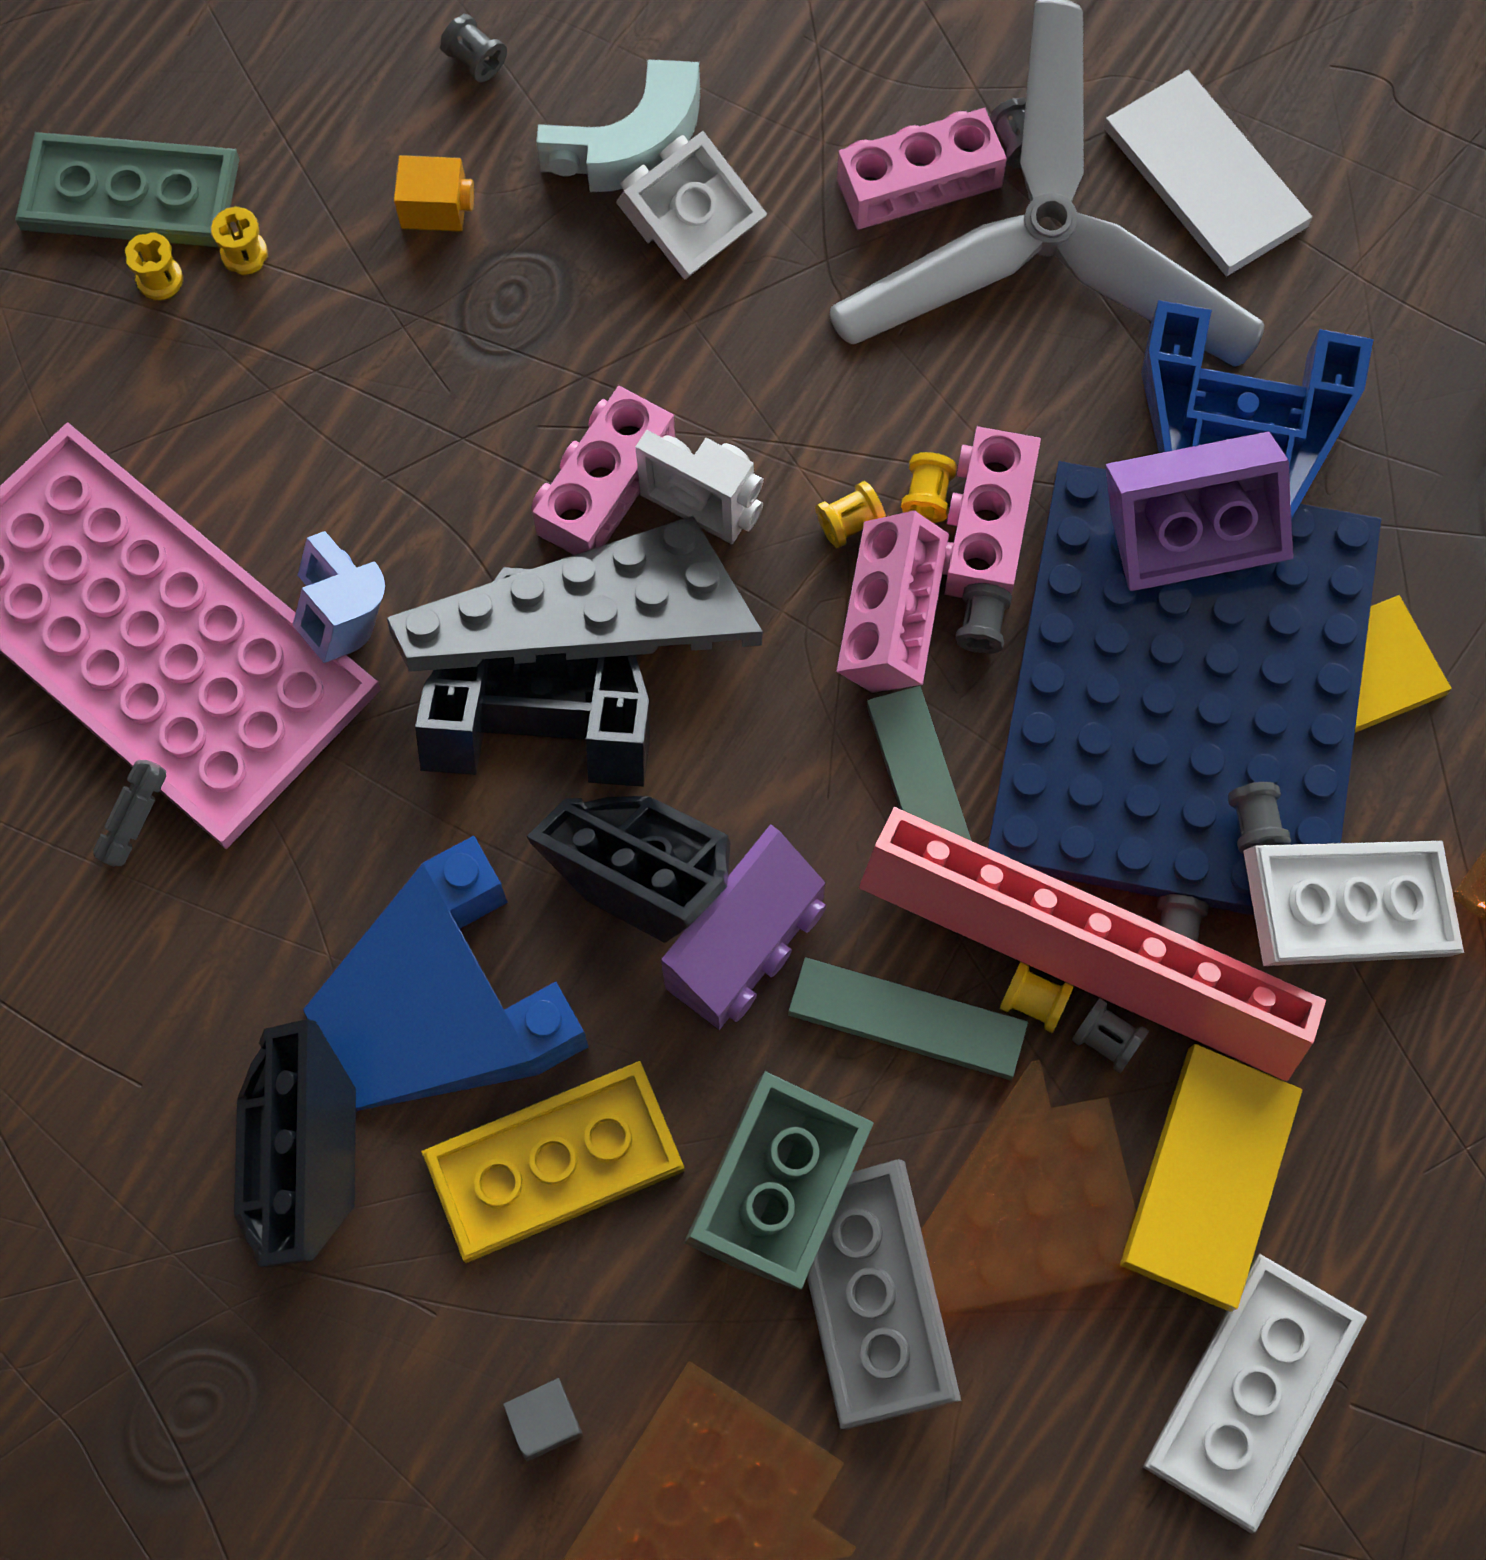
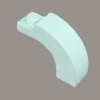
(617, 150)

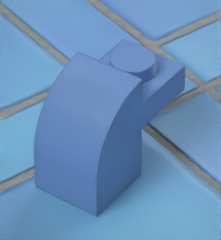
(339, 600)

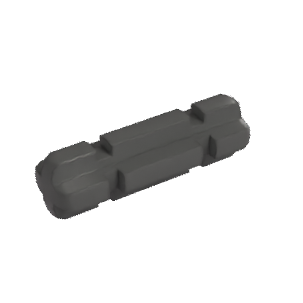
(129, 813)

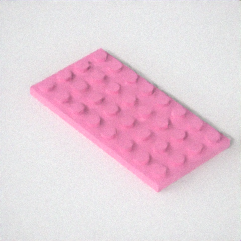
(161, 638)

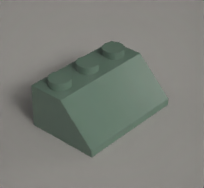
(779, 1182)

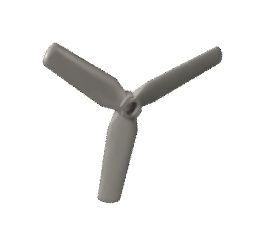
(1091, 248)

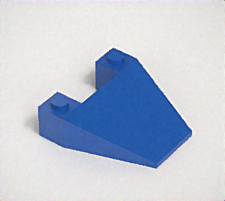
(1210, 406)
(417, 1010)

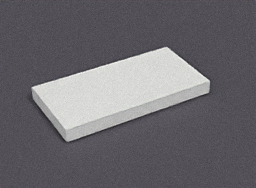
(1207, 172)
(1352, 902)
(1255, 1394)

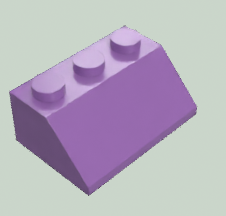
(1201, 510)
(745, 930)

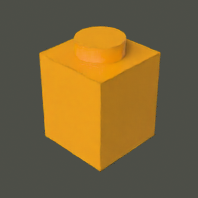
(432, 193)

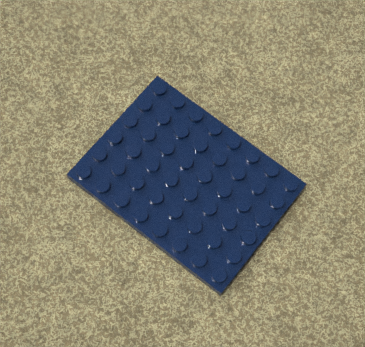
(1174, 695)

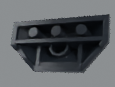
(636, 859)
(294, 1145)

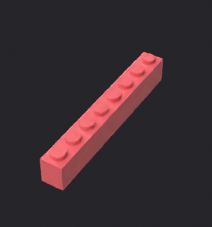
(1093, 944)

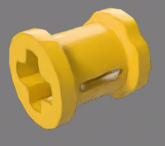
(234, 243)
(157, 259)
(929, 485)
(849, 513)
(1036, 997)

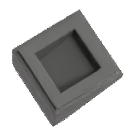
(542, 1420)

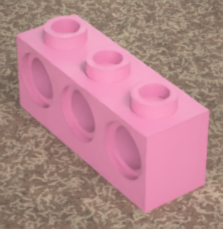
(911, 188)
(1000, 492)
(603, 498)
(893, 602)

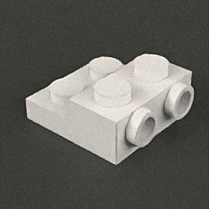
(689, 203)
(711, 485)

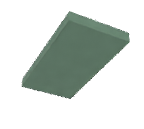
(125, 188)

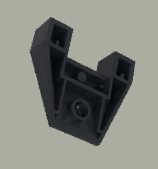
(545, 698)

